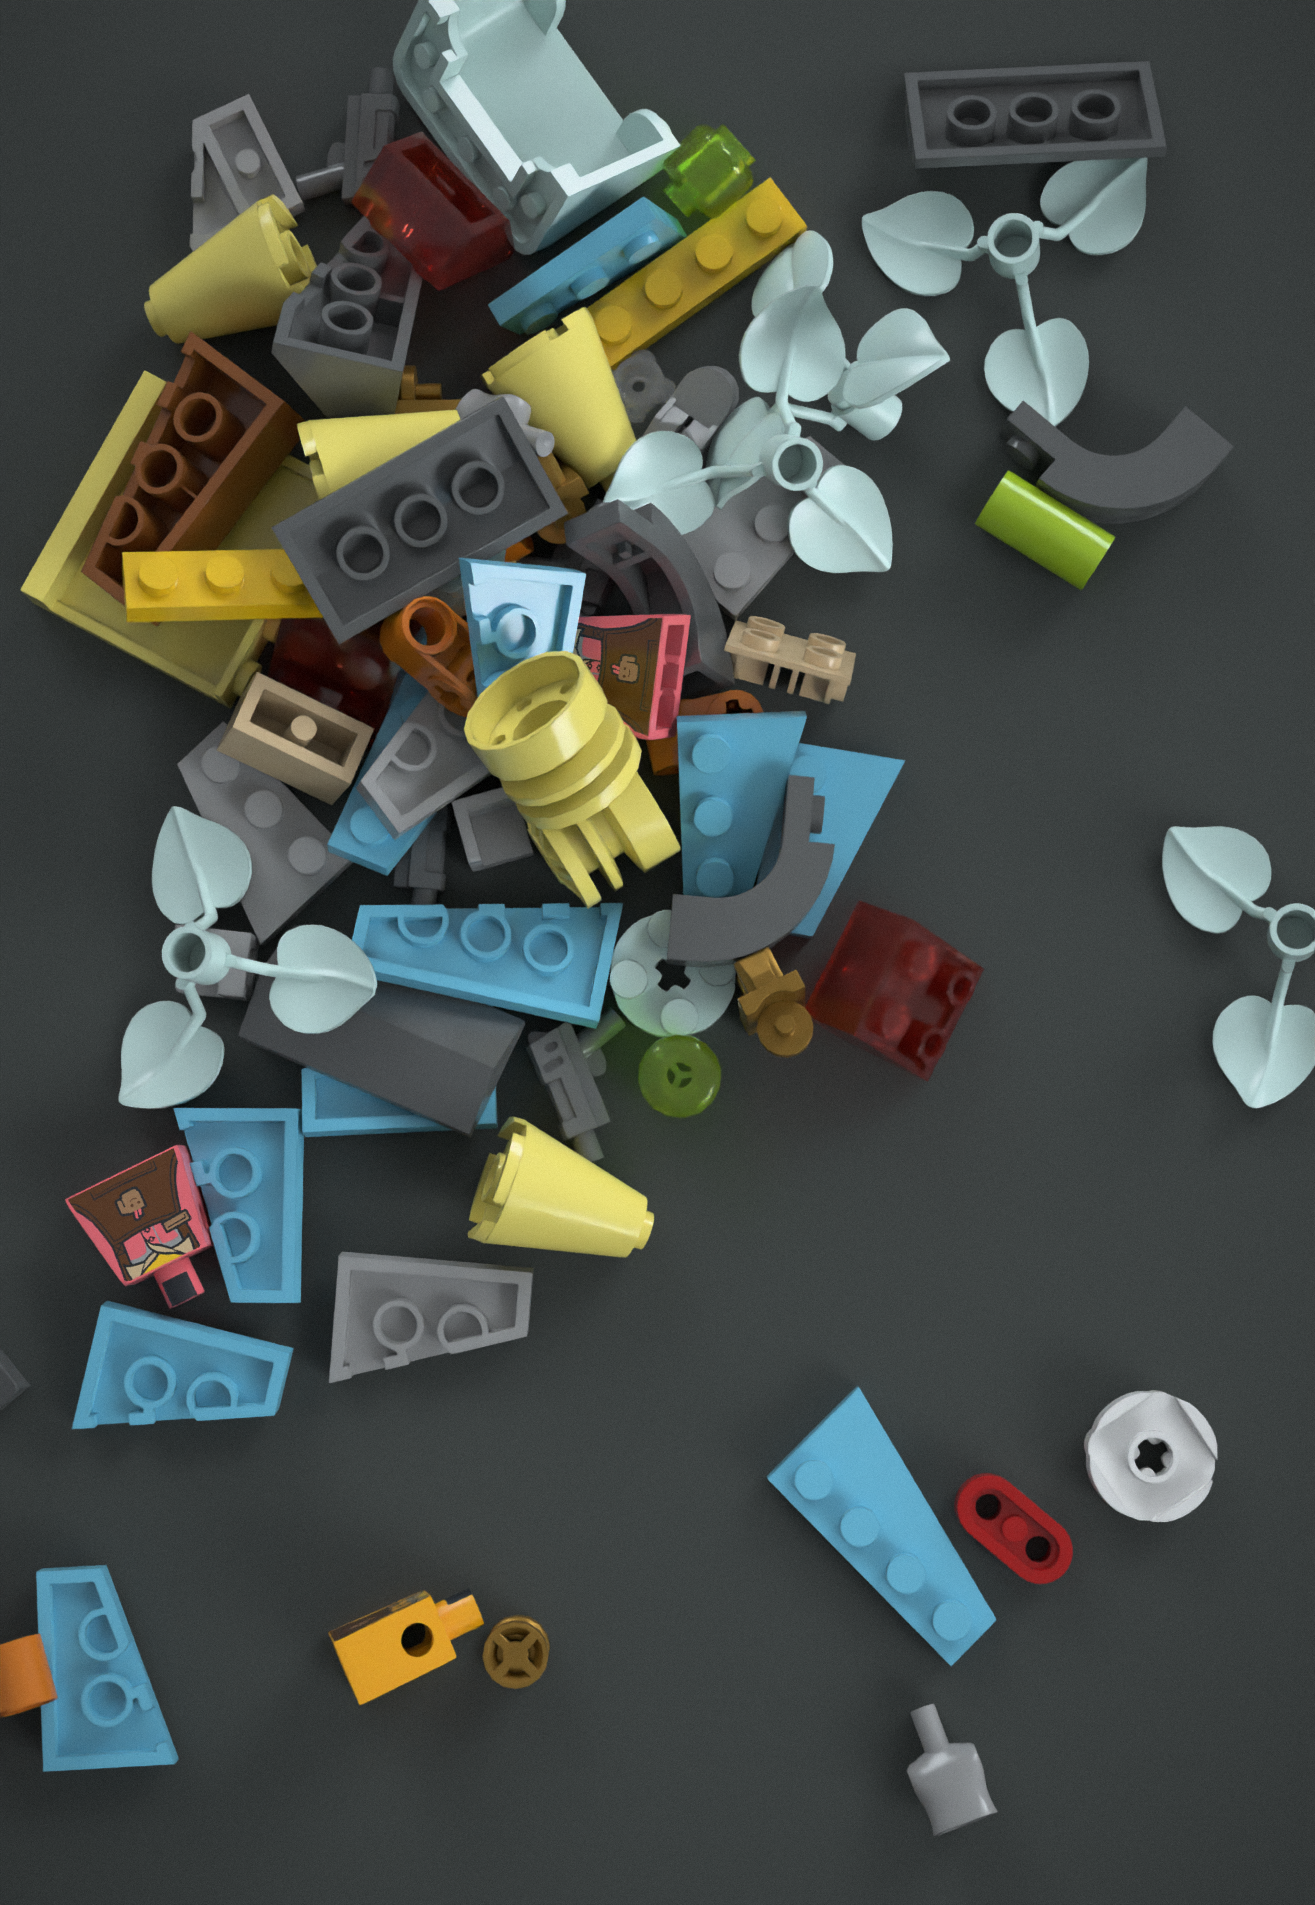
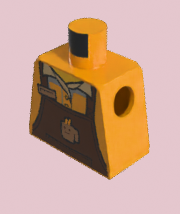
(373, 1648)

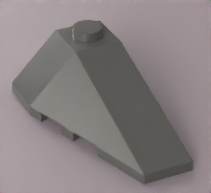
(351, 327)

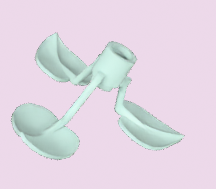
(928, 235)
(797, 353)
(889, 359)
(1210, 881)
(316, 985)

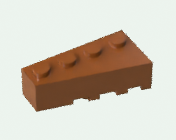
(200, 466)

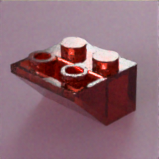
(433, 213)
(344, 676)
(893, 989)

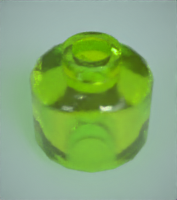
(708, 171)
(668, 1098)

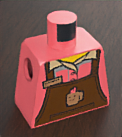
(638, 667)
(149, 1223)

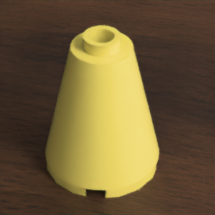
(233, 278)
(570, 395)
(355, 445)
(555, 1199)

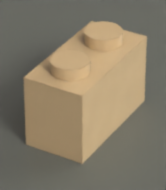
(295, 739)

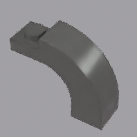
(1119, 486)
(658, 577)
(733, 927)

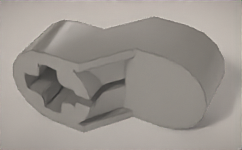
(707, 397)

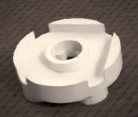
(1187, 1463)

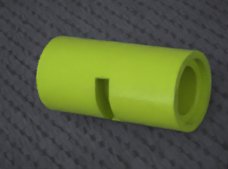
(1044, 530)

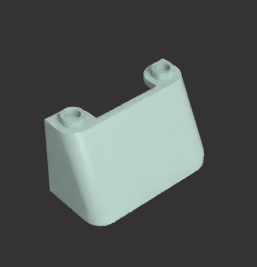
(524, 114)

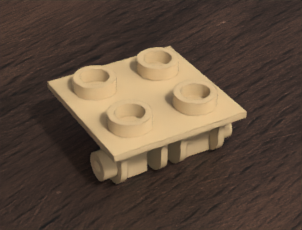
(821, 658)

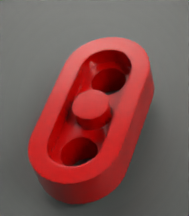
(1012, 1527)

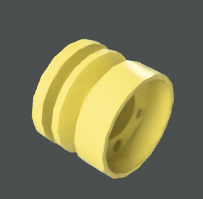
(553, 740)
(627, 825)

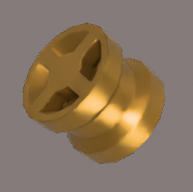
(509, 1661)

